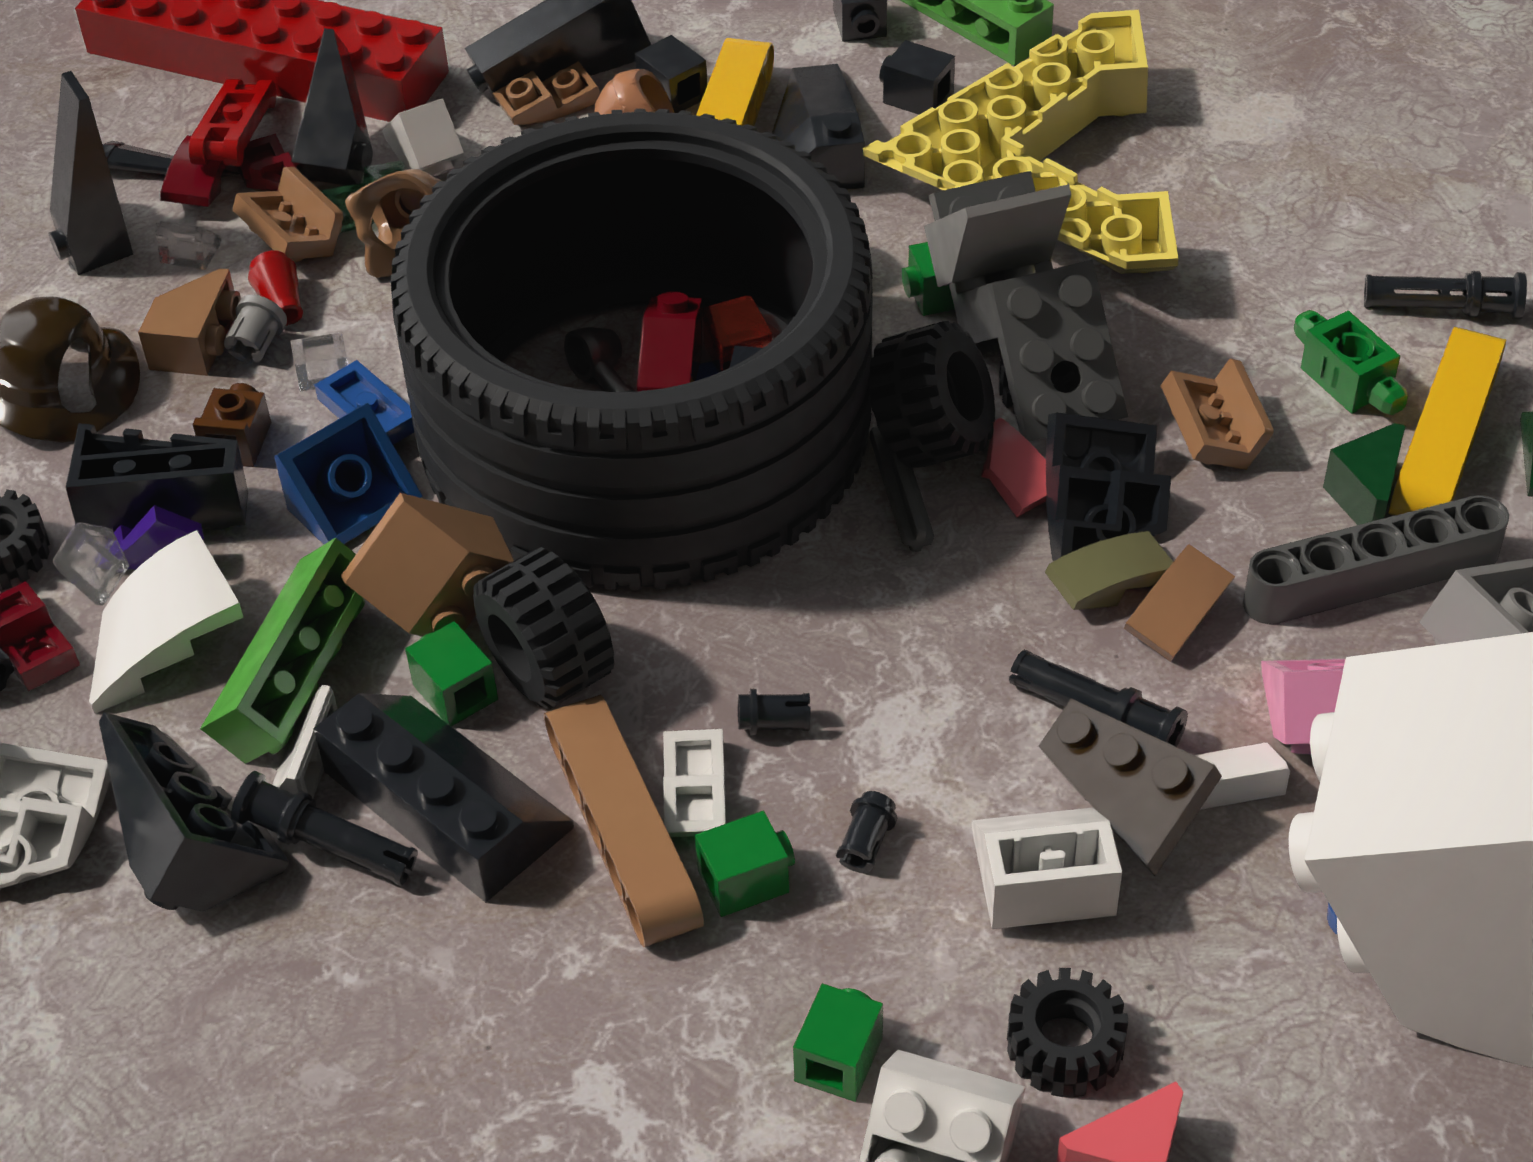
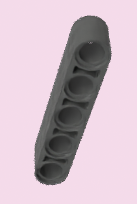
(1373, 559)

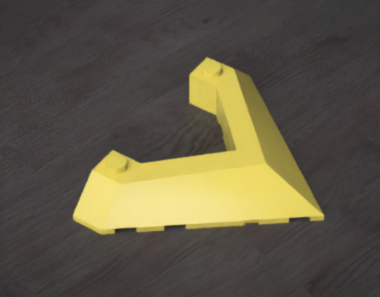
(1029, 111)

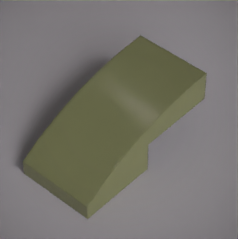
(1104, 570)

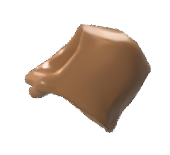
(390, 204)

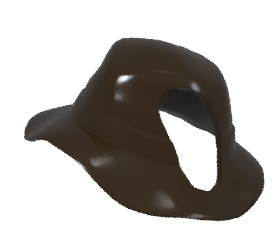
(31, 353)

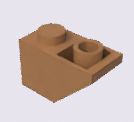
(190, 324)

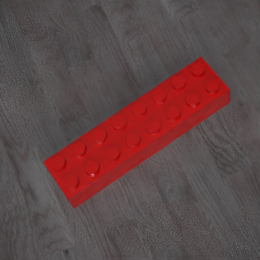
(392, 58)

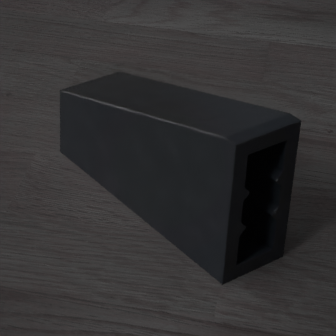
(555, 37)

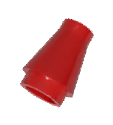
(276, 279)

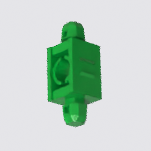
(1350, 362)

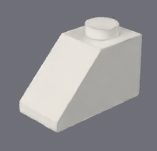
(425, 138)

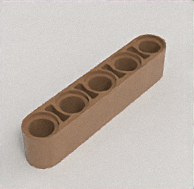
(623, 821)

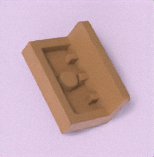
(294, 218)
(1219, 415)

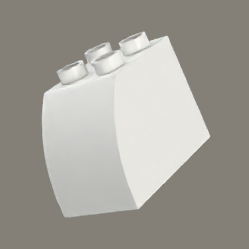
(1432, 836)

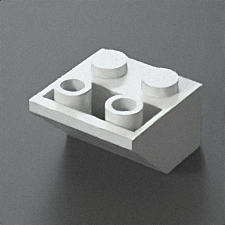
(1048, 867)
(940, 1113)

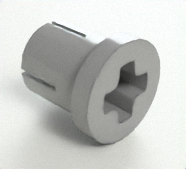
(254, 328)

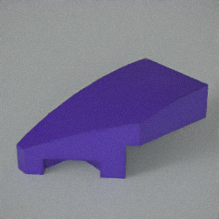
(152, 534)

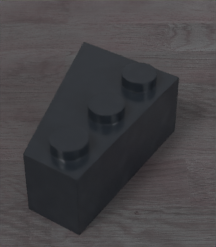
(123, 477)

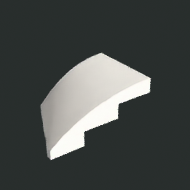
(155, 617)
(46, 809)

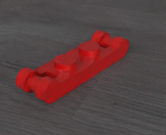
(231, 122)

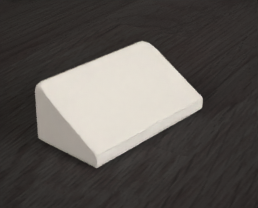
(301, 762)
(1247, 774)

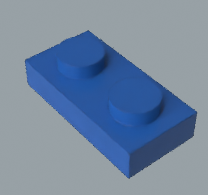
(356, 386)

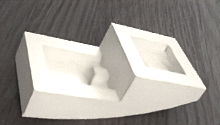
(693, 781)

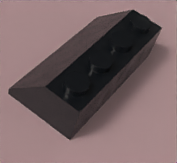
(438, 790)

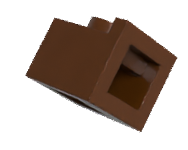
(236, 413)

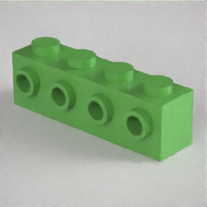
(998, 26)
(286, 656)

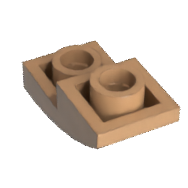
(533, 101)
(1179, 602)

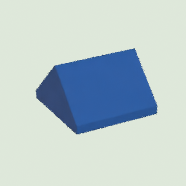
(343, 477)

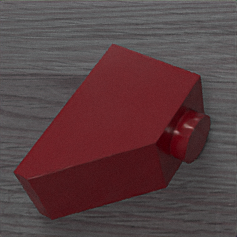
(670, 341)

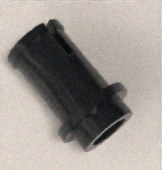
(773, 711)
(872, 817)

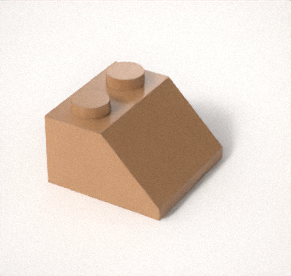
(426, 563)

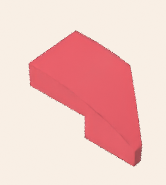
(1015, 468)

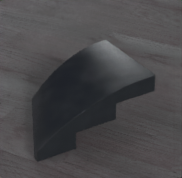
(1101, 481)

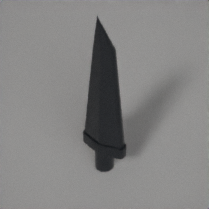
(139, 159)

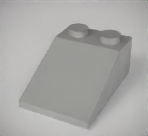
(997, 238)
(1483, 603)

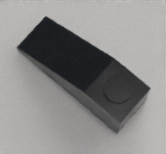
(333, 129)

